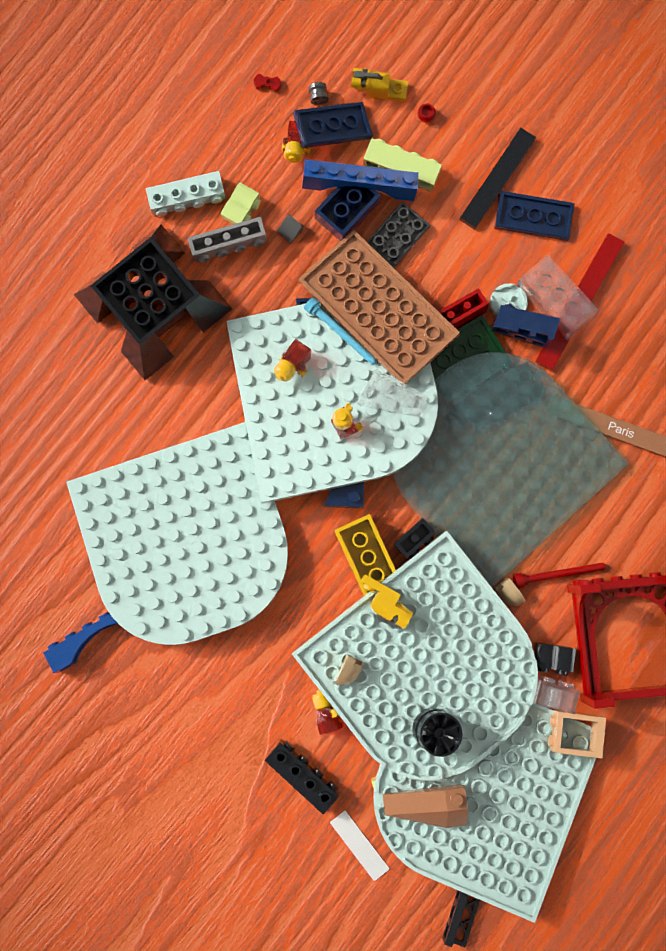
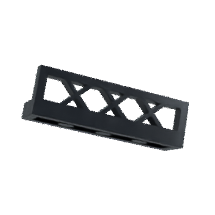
(454, 920)

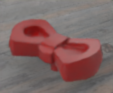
(261, 81)

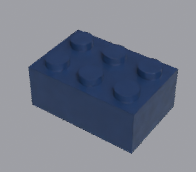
(346, 209)

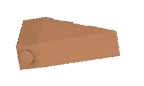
(434, 806)

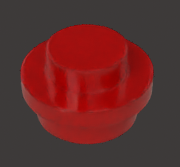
(426, 113)

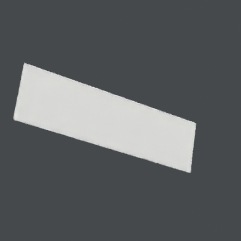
(359, 845)

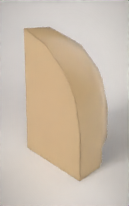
(509, 593)
(349, 671)

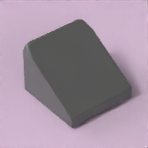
(290, 229)

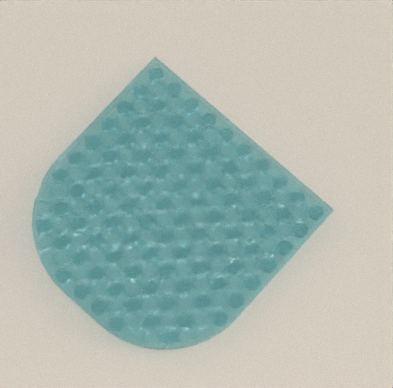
(505, 461)

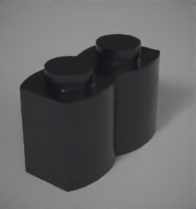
(554, 657)

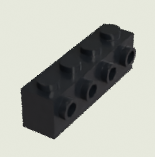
(302, 776)

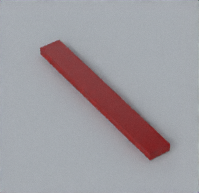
(588, 285)

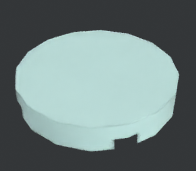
(509, 295)

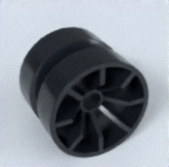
(437, 732)

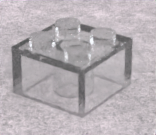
(556, 695)

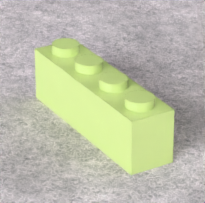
(385, 156)

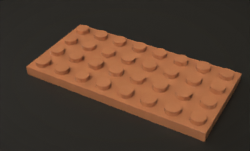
(379, 307)

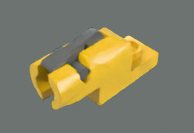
(379, 85)
(386, 604)

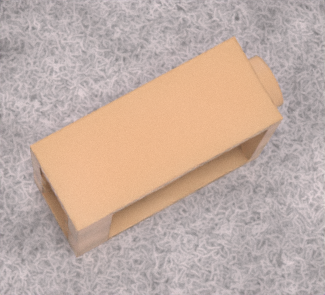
(596, 738)

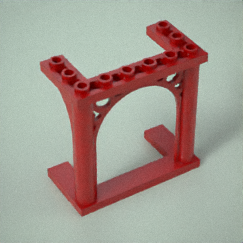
(585, 632)

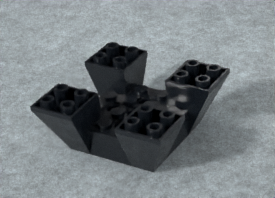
(114, 292)

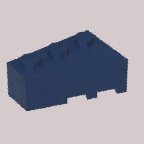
(526, 325)
(346, 497)

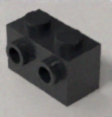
(416, 536)

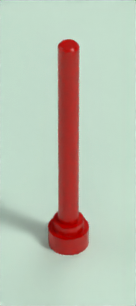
(521, 580)

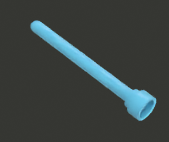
(313, 307)

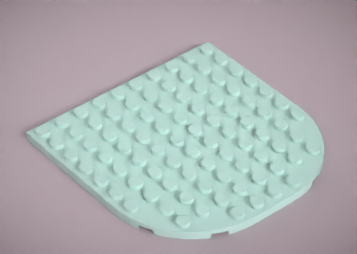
(290, 421)
(182, 539)
(453, 655)
(516, 817)

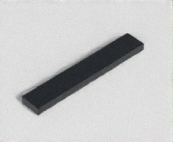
(497, 178)

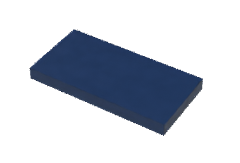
(332, 124)
(534, 215)

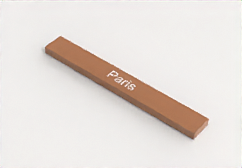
(627, 432)

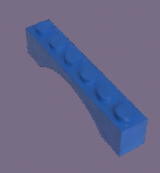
(325, 175)
(65, 654)

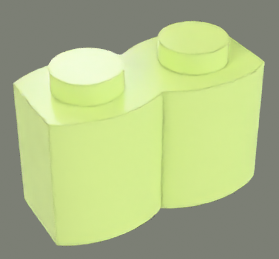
(241, 204)

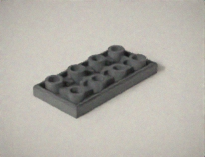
(398, 234)

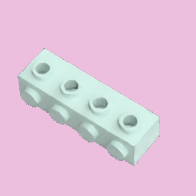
(185, 193)

